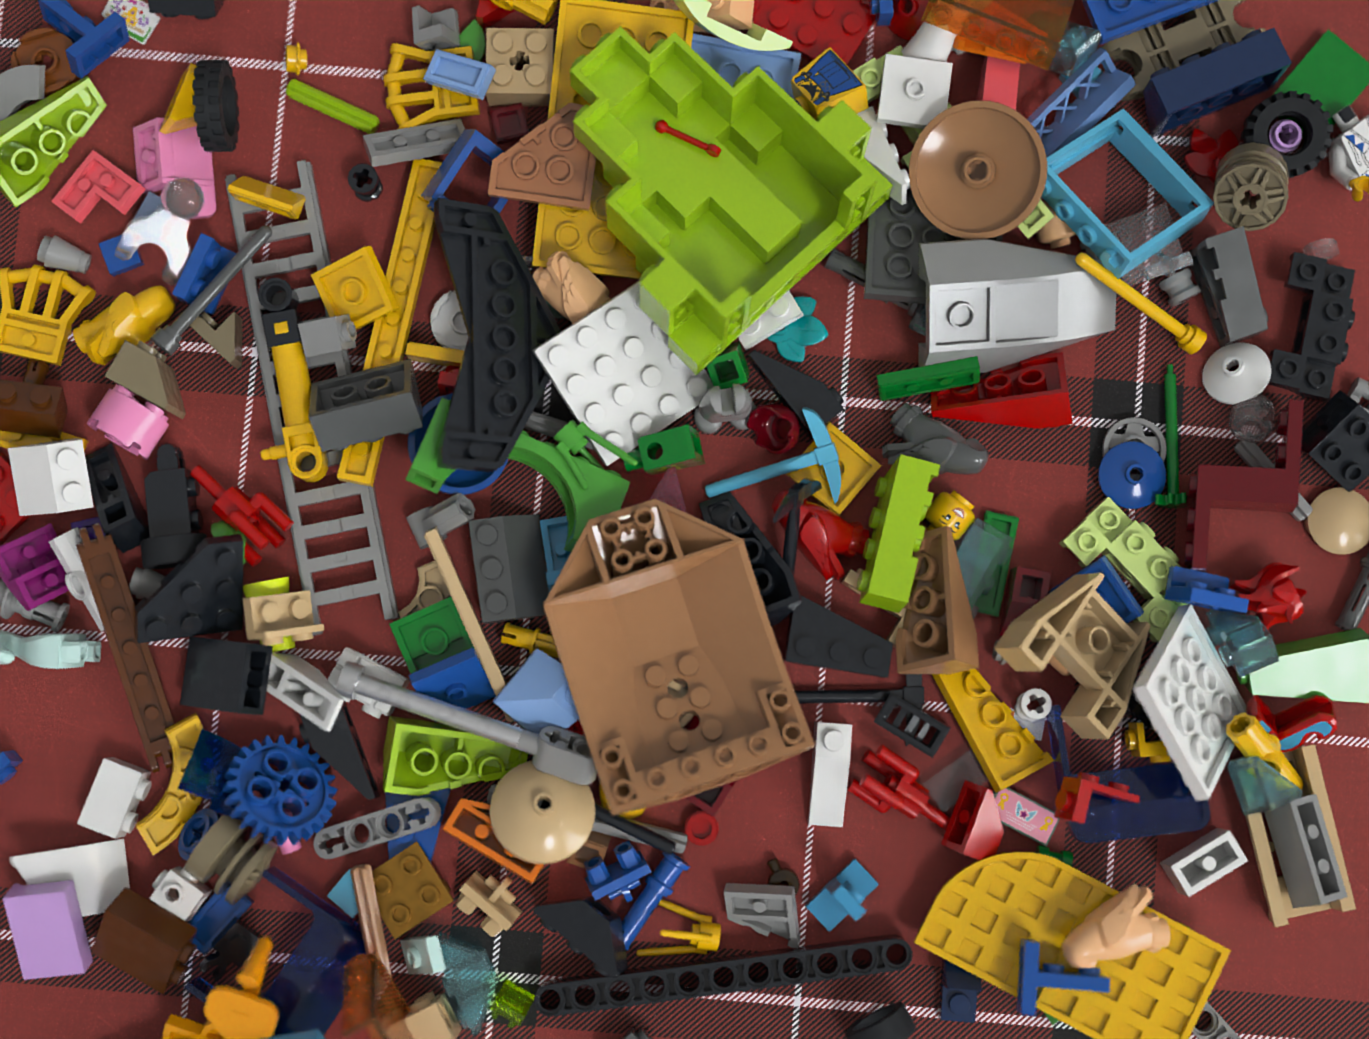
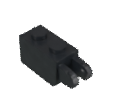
(172, 496)

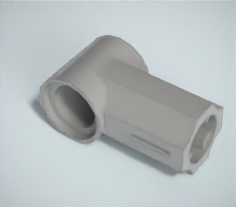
(446, 516)

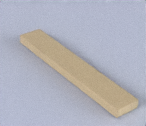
(466, 611)

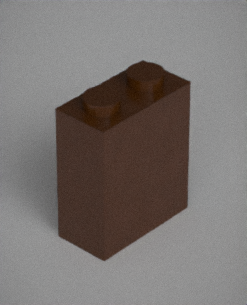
(145, 941)

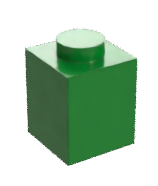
(729, 367)

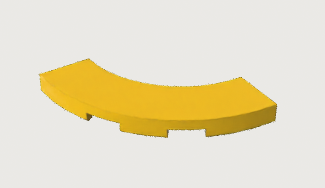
(176, 806)

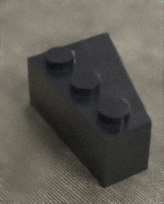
(834, 643)

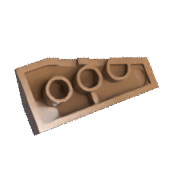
(938, 619)

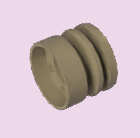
(1255, 169)
(231, 857)

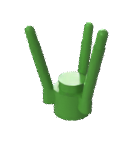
(573, 439)

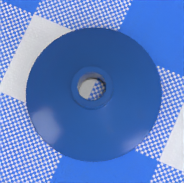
(1116, 480)

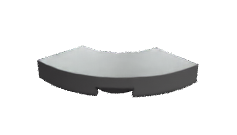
(20, 86)

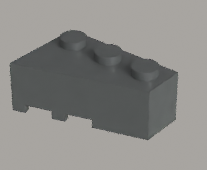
(1229, 286)

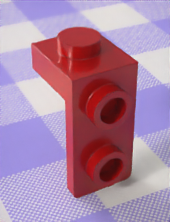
(1075, 795)

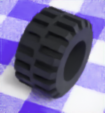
(1304, 110)

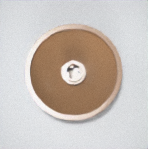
(978, 170)

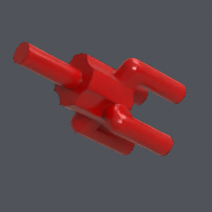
(244, 514)
(898, 788)

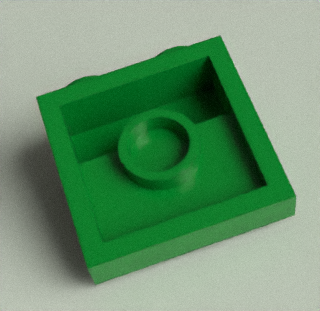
(431, 635)

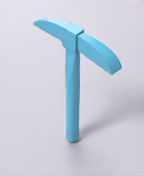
(824, 454)

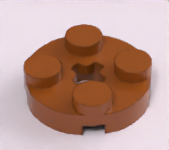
(46, 42)

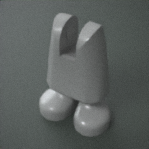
(723, 406)

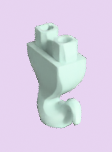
(49, 649)

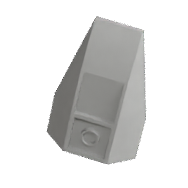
(1007, 302)

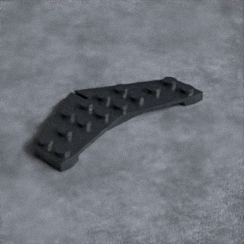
(503, 323)

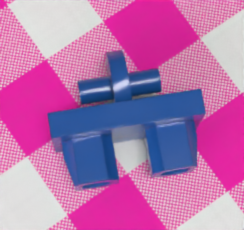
(619, 876)

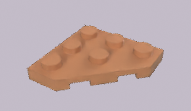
(546, 166)

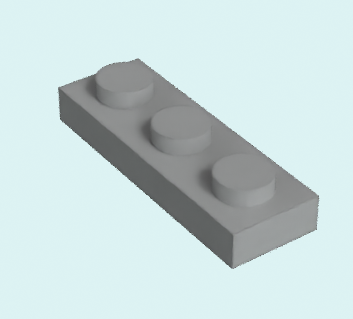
(412, 142)

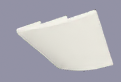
(95, 868)

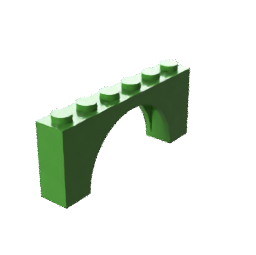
(602, 497)

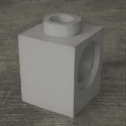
(327, 335)

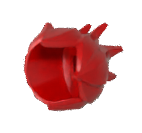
(1272, 594)

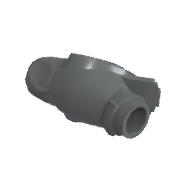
(934, 443)

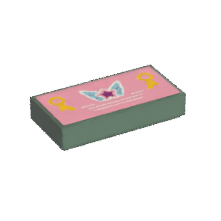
(1025, 815)

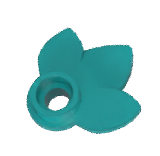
(800, 333)

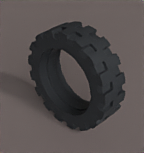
(216, 105)

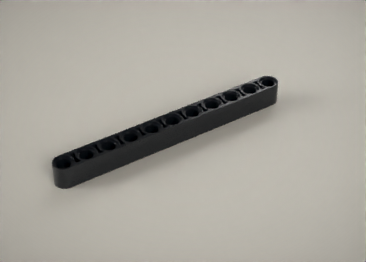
(740, 981)

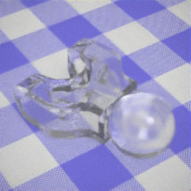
(166, 227)

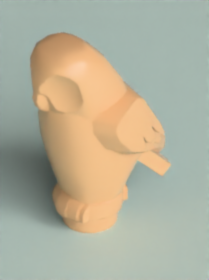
(570, 287)
(1117, 930)

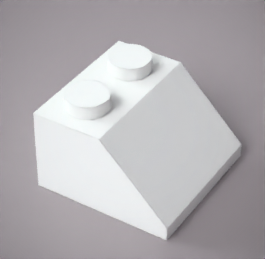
(50, 477)

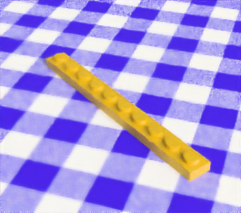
(392, 331)

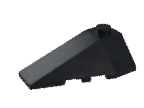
(770, 570)

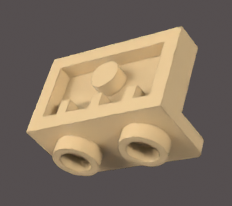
(279, 616)

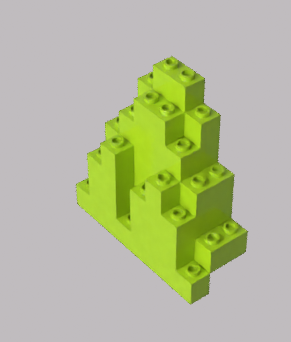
(727, 230)

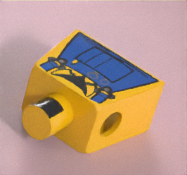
(826, 83)

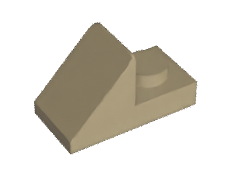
(225, 339)

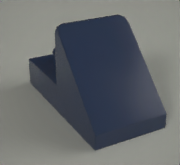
(958, 993)

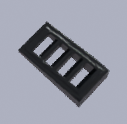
(929, 749)

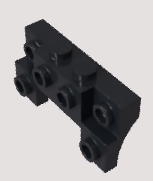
(1320, 328)

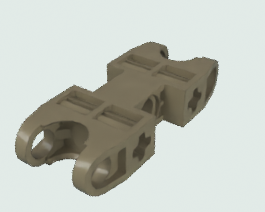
(1156, 49)

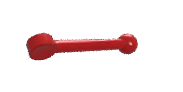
(661, 127)

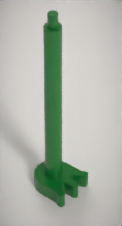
(1173, 499)

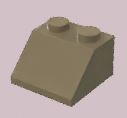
(146, 374)

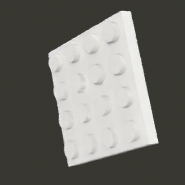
(620, 374)
(1190, 701)

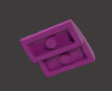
(32, 568)

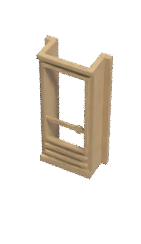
(1280, 908)

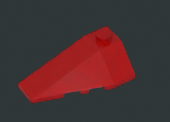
(1023, 396)

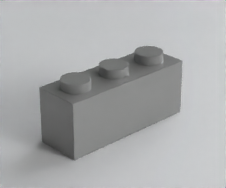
(1305, 852)

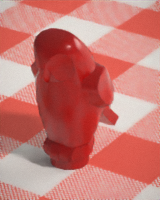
(825, 535)

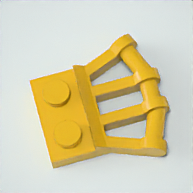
(446, 102)
(33, 334)

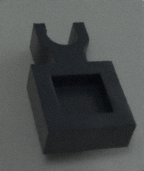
(231, 945)

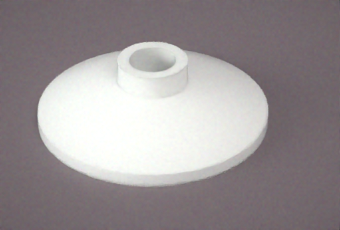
(1244, 382)

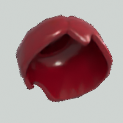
(774, 427)

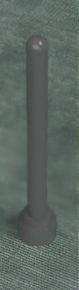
(170, 336)

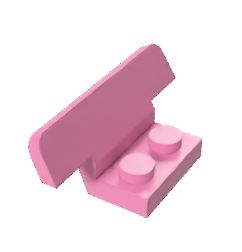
(170, 156)

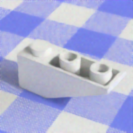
(885, 156)

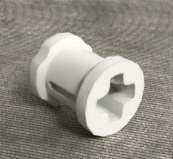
(1032, 695)

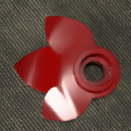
(1208, 152)

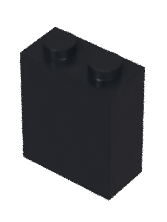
(226, 676)

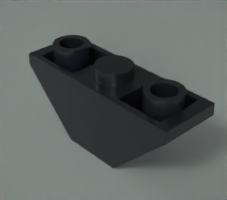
(589, 930)

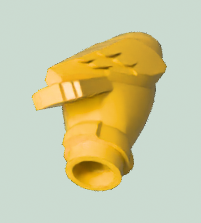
(125, 319)

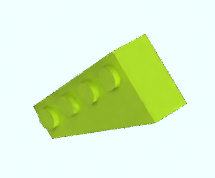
(896, 533)

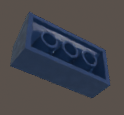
(1214, 80)

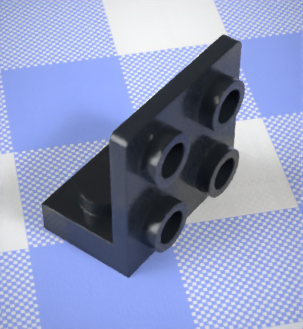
(1339, 440)

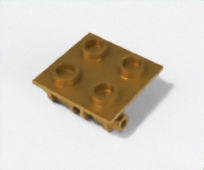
(409, 890)

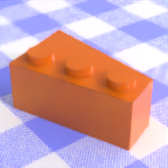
(472, 826)

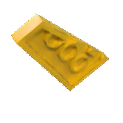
(992, 732)

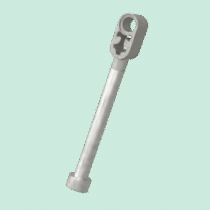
(553, 750)

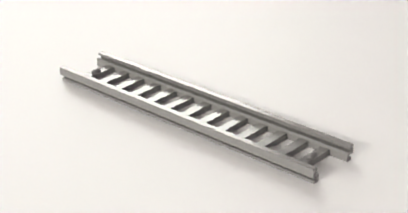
(371, 517)

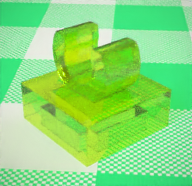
(512, 1003)

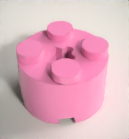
(128, 422)

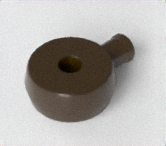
(782, 874)

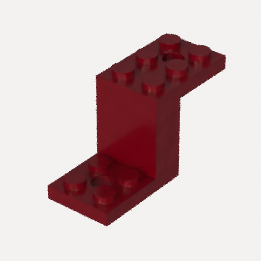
(1246, 487)

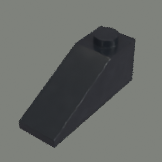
(798, 390)
(116, 499)
(342, 750)

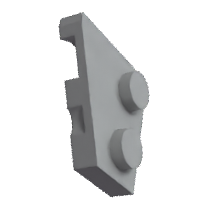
(764, 909)

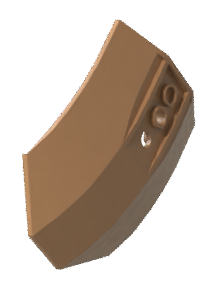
(658, 603)

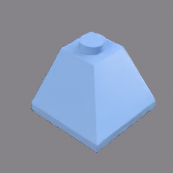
(538, 695)

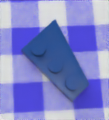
(426, 838)

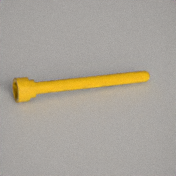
(1188, 337)

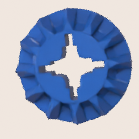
(191, 835)

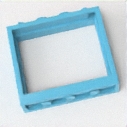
(1154, 166)

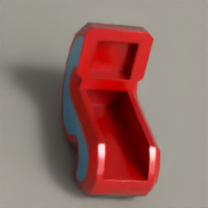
(1296, 723)

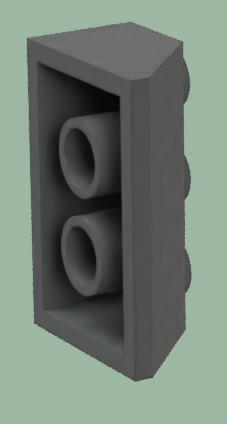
(365, 406)
(509, 567)

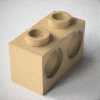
(432, 1018)

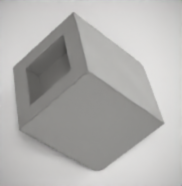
(436, 29)

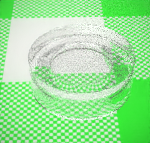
(1322, 248)

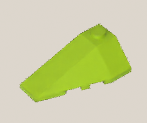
(42, 135)
(436, 756)

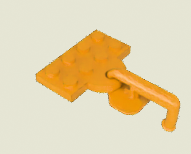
(232, 1011)

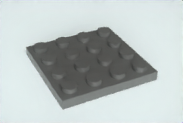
(894, 251)

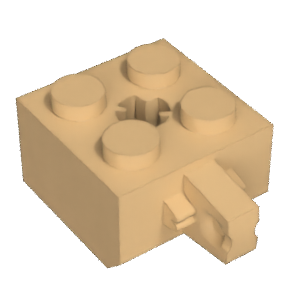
(514, 47)

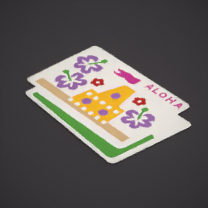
(138, 19)

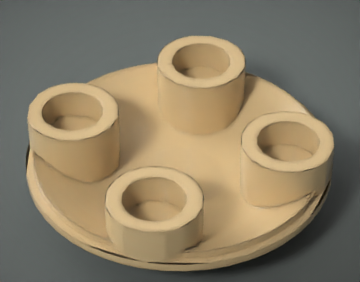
(1339, 521)

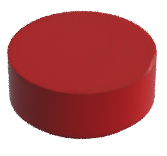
(701, 828)

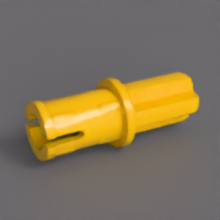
(529, 639)

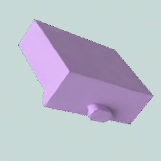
(47, 929)

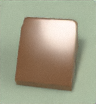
(594, 846)

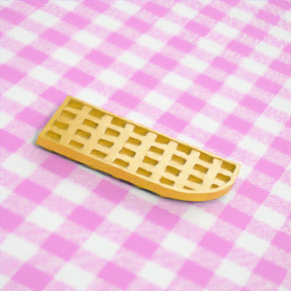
(1037, 897)

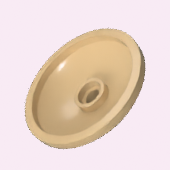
(536, 833)

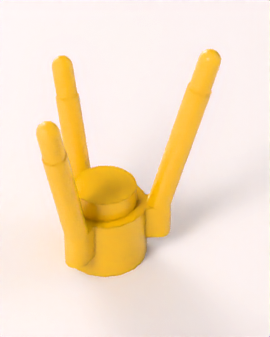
(701, 937)

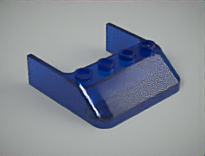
(1163, 806)
(312, 980)

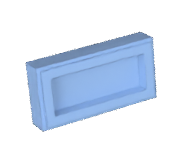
(459, 74)

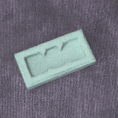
(423, 955)

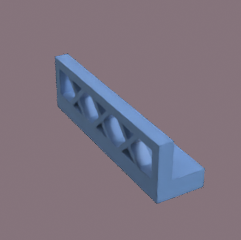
(1093, 102)

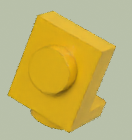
(1139, 747)

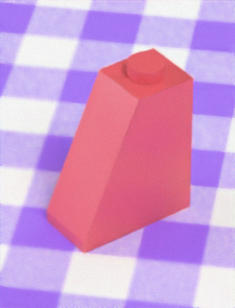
(999, 81)

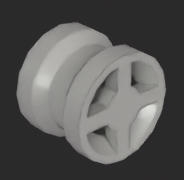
(1179, 287)

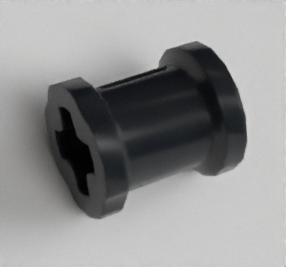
(363, 173)

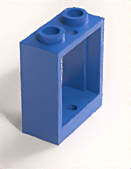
(468, 141)

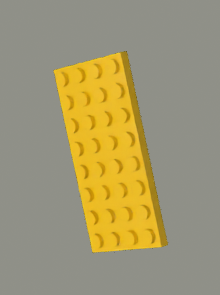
(579, 29)

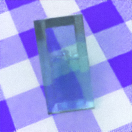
(1260, 786)

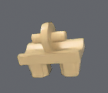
(492, 899)

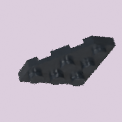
(197, 595)

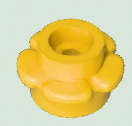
(295, 58)

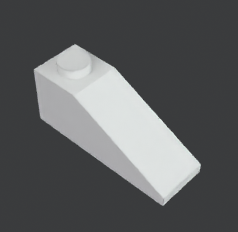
(304, 689)
(829, 773)

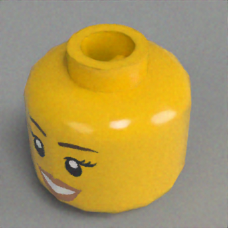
(950, 511)

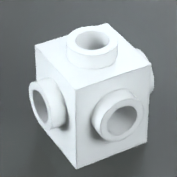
(179, 893)

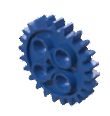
(267, 814)

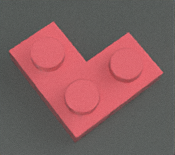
(96, 180)

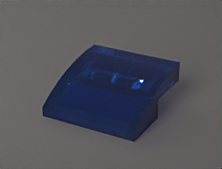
(207, 769)

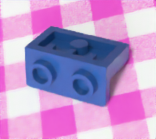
(201, 268)
(1203, 590)

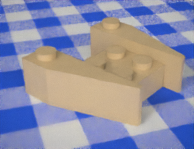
(1089, 642)

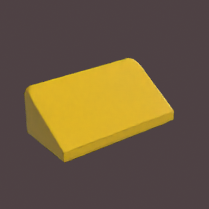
(267, 196)

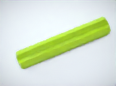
(332, 106)

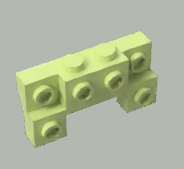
(1133, 553)

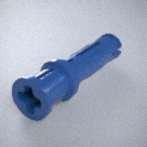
(658, 885)

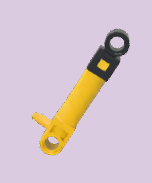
(292, 381)

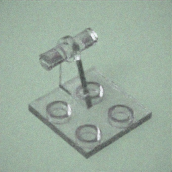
(1139, 229)

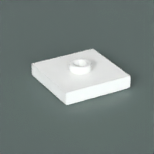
(913, 90)

